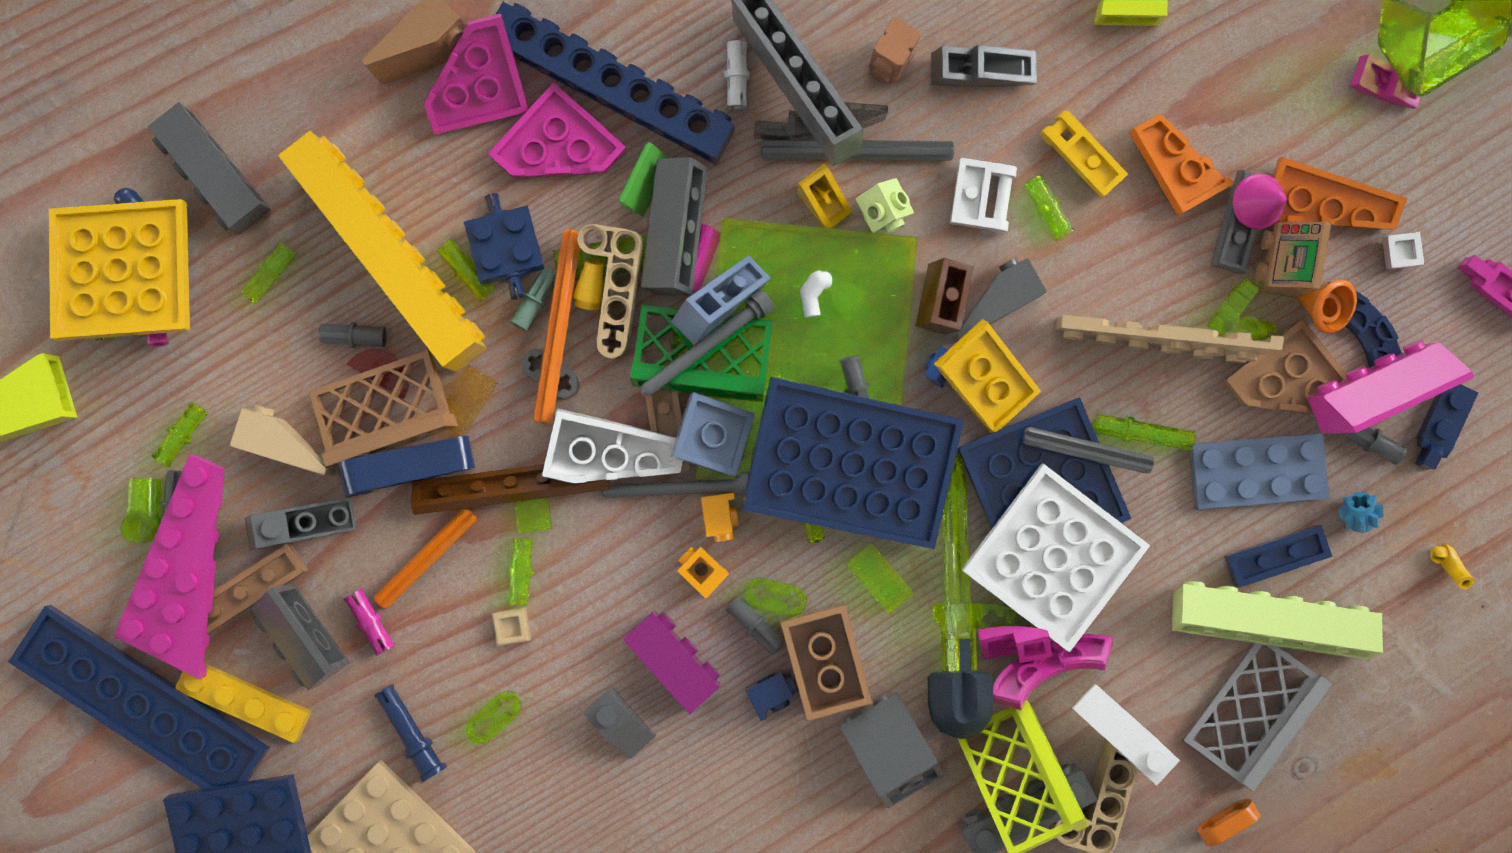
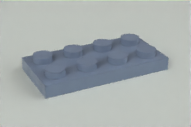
(1259, 471)

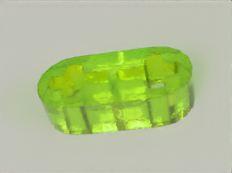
(1233, 304)
(774, 604)
(488, 711)

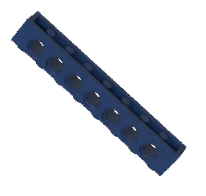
(707, 144)

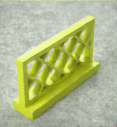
(1050, 773)

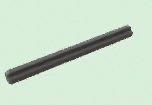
(870, 150)

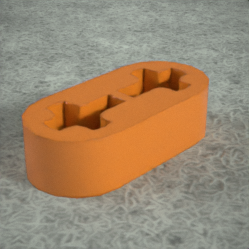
(1228, 822)

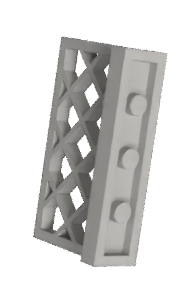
(1279, 733)

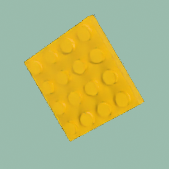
(118, 270)

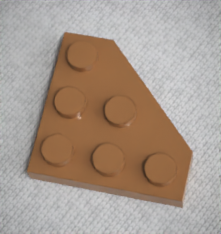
(1287, 376)

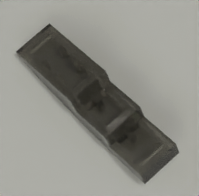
(796, 129)

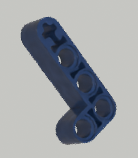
(405, 465)

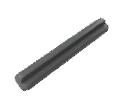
(1088, 450)

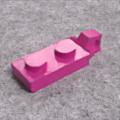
(1490, 280)

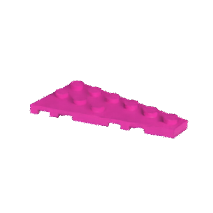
(178, 577)

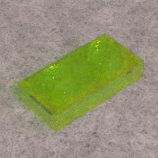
(879, 578)

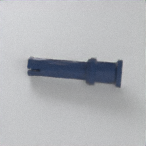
(417, 747)

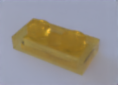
(469, 398)

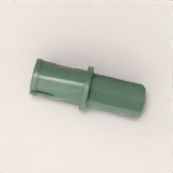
(533, 300)

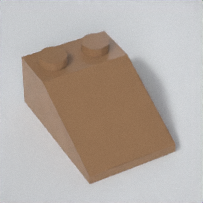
(416, 42)

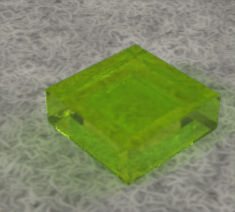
(533, 515)

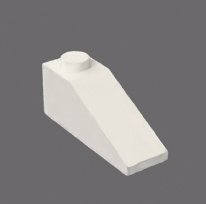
(1126, 734)

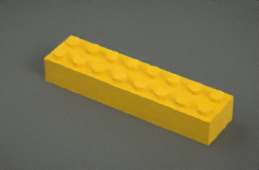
(382, 251)

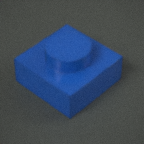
(932, 372)

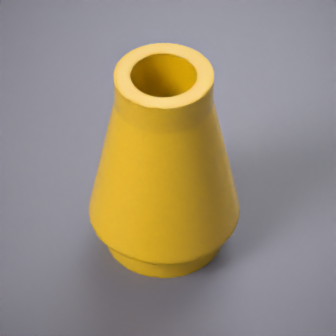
(590, 286)

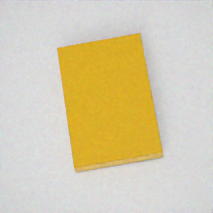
(987, 377)

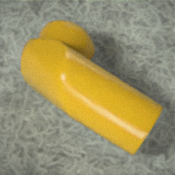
(1452, 565)

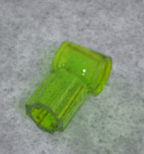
(142, 506)

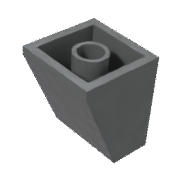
(891, 749)

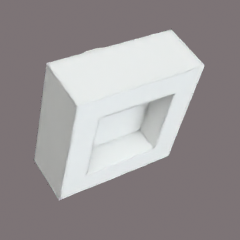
(1403, 251)

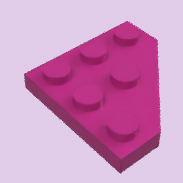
(477, 80)
(557, 140)

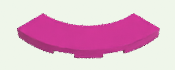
(1020, 679)

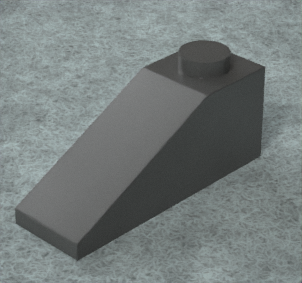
(1007, 292)

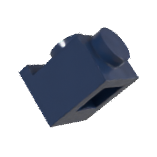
(771, 693)

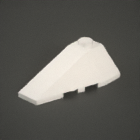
(600, 449)

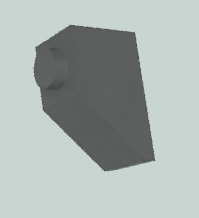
(619, 723)

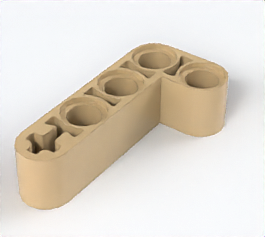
(612, 291)
(1109, 820)

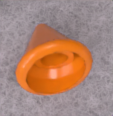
(1331, 305)

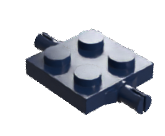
(504, 245)

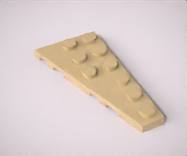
(1172, 339)

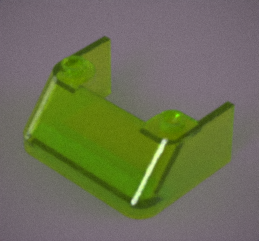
(1439, 47)

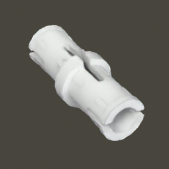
(736, 75)

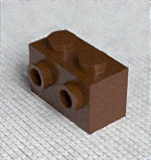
(944, 296)

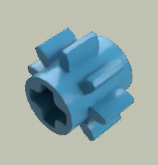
(1361, 512)

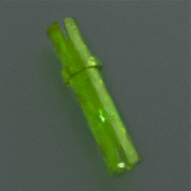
(1130, 429)

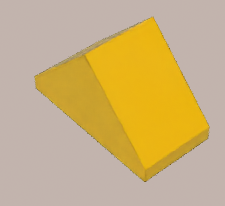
(824, 197)

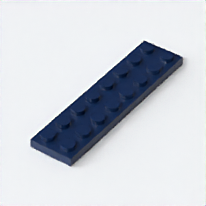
(136, 702)

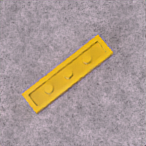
(246, 702)

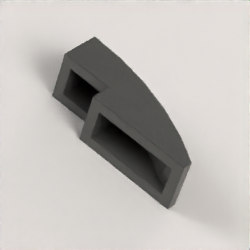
(983, 66)

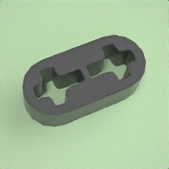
(537, 353)

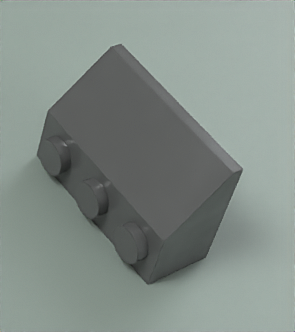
(298, 635)

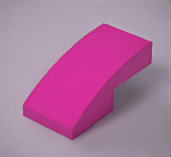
(1382, 82)
(1006, 640)

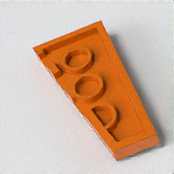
(1330, 198)

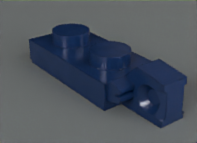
(1443, 425)

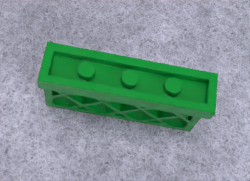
(703, 381)

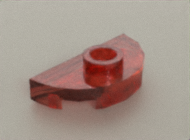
(375, 358)

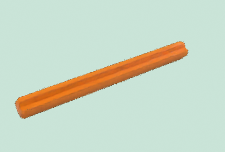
(557, 327)

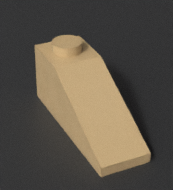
(274, 438)

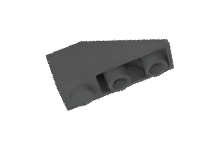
(300, 523)

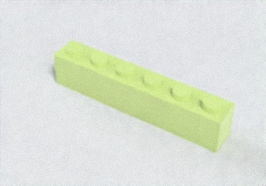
(1277, 621)

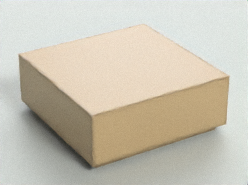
(511, 626)

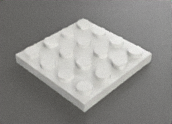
(1055, 557)

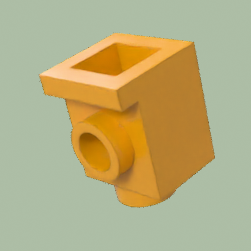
(719, 516)
(705, 583)

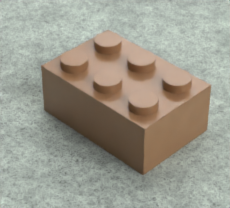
(825, 661)

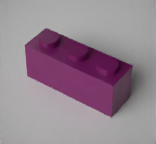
(673, 660)

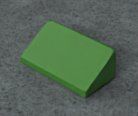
(640, 184)

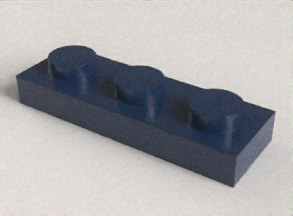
(1278, 556)

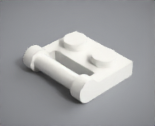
(972, 195)

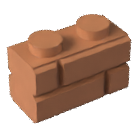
(894, 51)

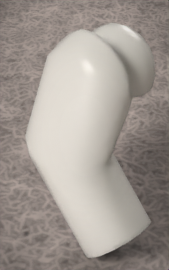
(811, 290)

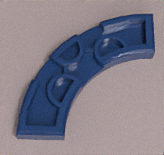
(1373, 331)

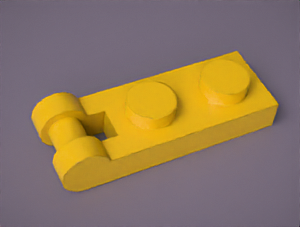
(1084, 154)

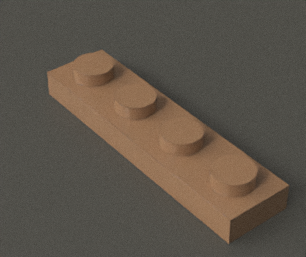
(663, 405)
(250, 585)

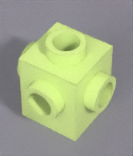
(885, 206)

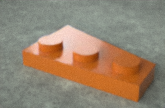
(1178, 168)

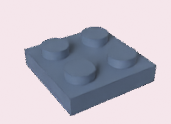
(712, 434)

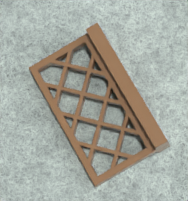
(389, 437)

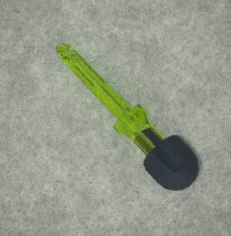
(959, 695)

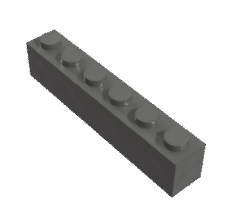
(799, 78)

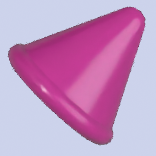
(1258, 201)

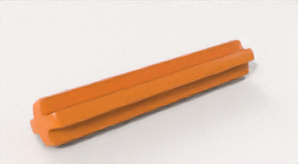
(425, 558)

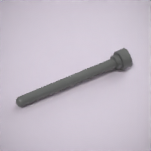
(758, 306)
(735, 485)

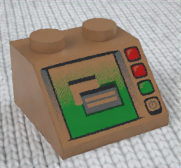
(1293, 258)

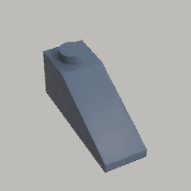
(719, 299)

